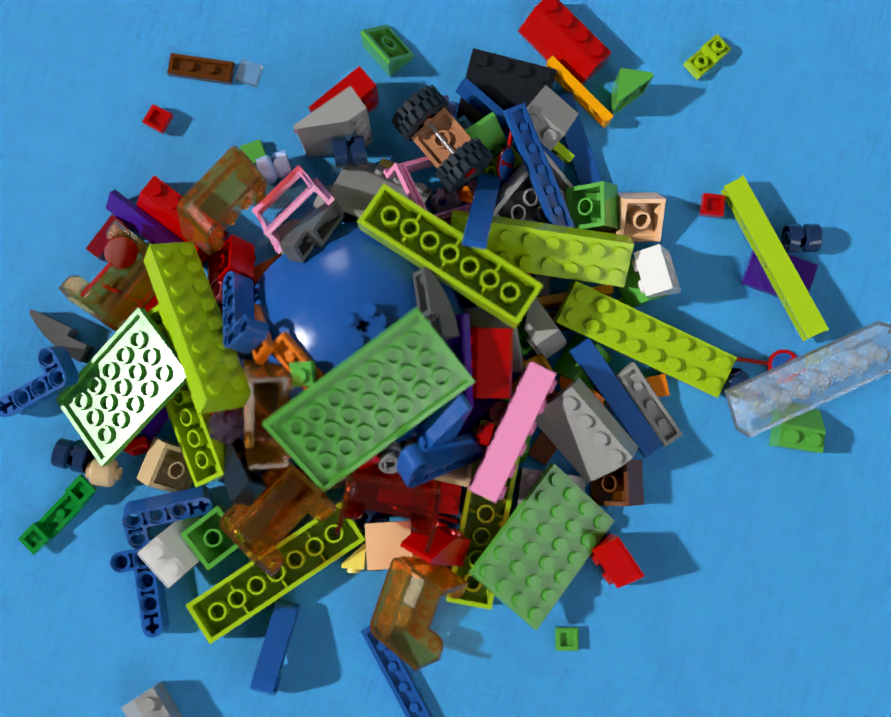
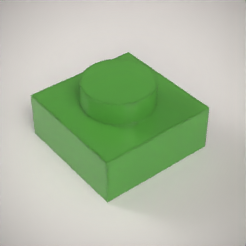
(303, 373)

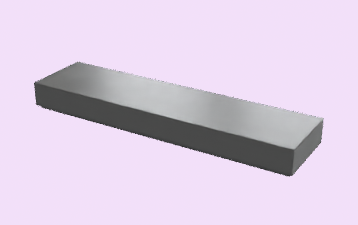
(648, 403)

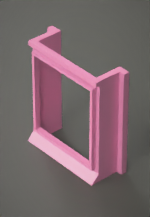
(403, 172)
(290, 179)

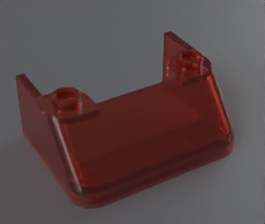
(390, 495)

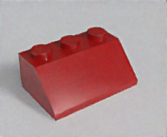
(491, 361)

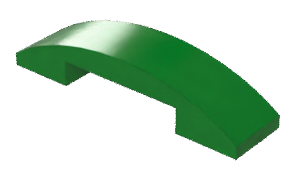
(59, 515)

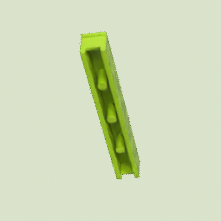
(774, 259)

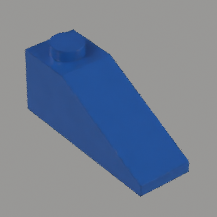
(444, 423)

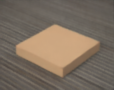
(384, 543)

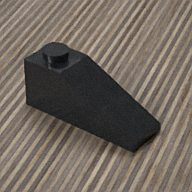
(241, 483)

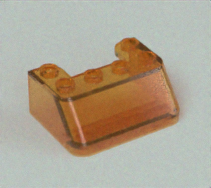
(219, 198)
(119, 290)
(269, 393)
(274, 514)
(408, 607)

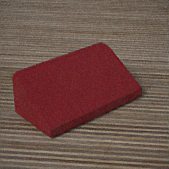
(100, 240)

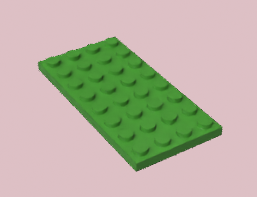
(369, 400)

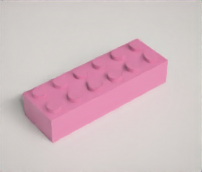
(511, 432)

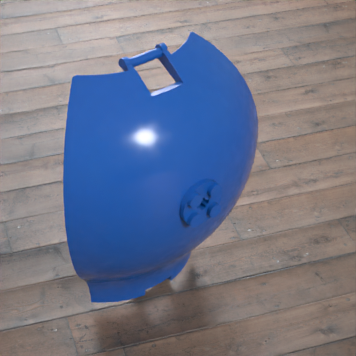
(334, 293)

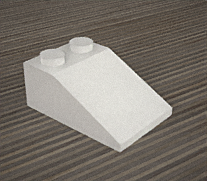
(656, 271)
(169, 553)

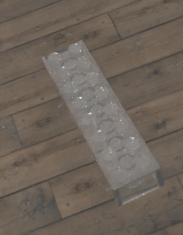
(811, 379)

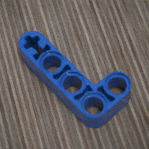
(240, 327)
(35, 389)
(422, 466)
(201, 504)
(144, 592)
(274, 648)

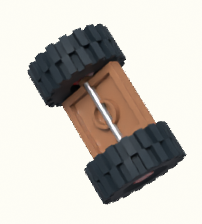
(441, 138)

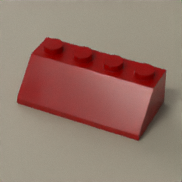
(558, 33)
(161, 204)

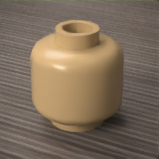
(103, 476)

